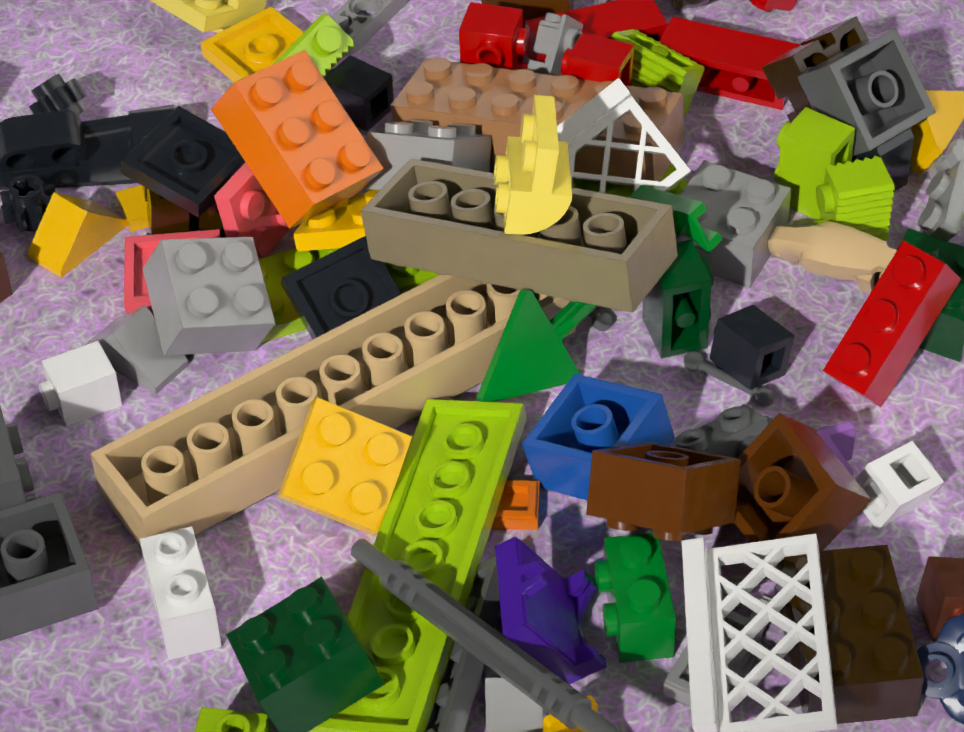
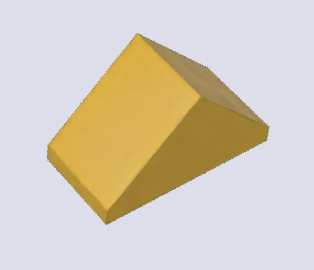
(937, 130)
(72, 232)

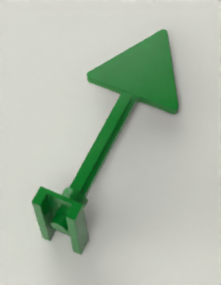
(532, 347)

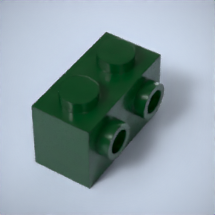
(679, 304)

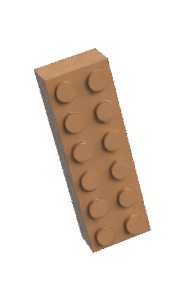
(498, 98)

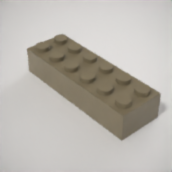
(446, 223)

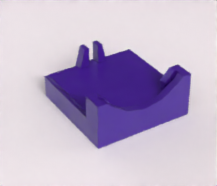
(546, 611)

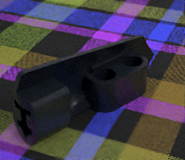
(70, 150)

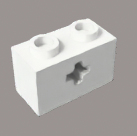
(180, 593)

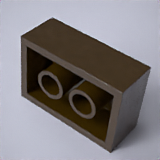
(868, 636)

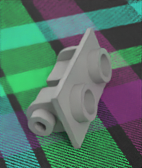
(552, 39)

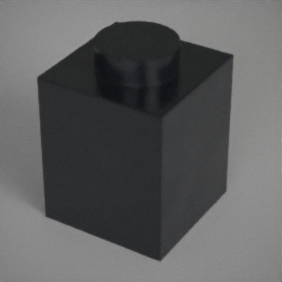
(362, 91)
(751, 347)

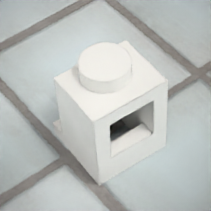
(897, 484)

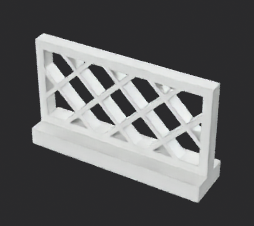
(600, 115)
(708, 632)

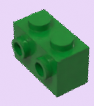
(638, 597)

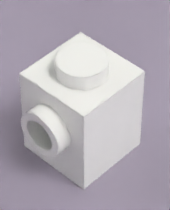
(80, 383)

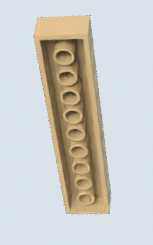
(241, 437)

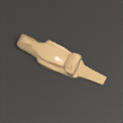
(833, 251)

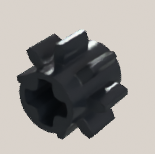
(57, 96)
(26, 202)

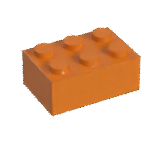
(296, 138)

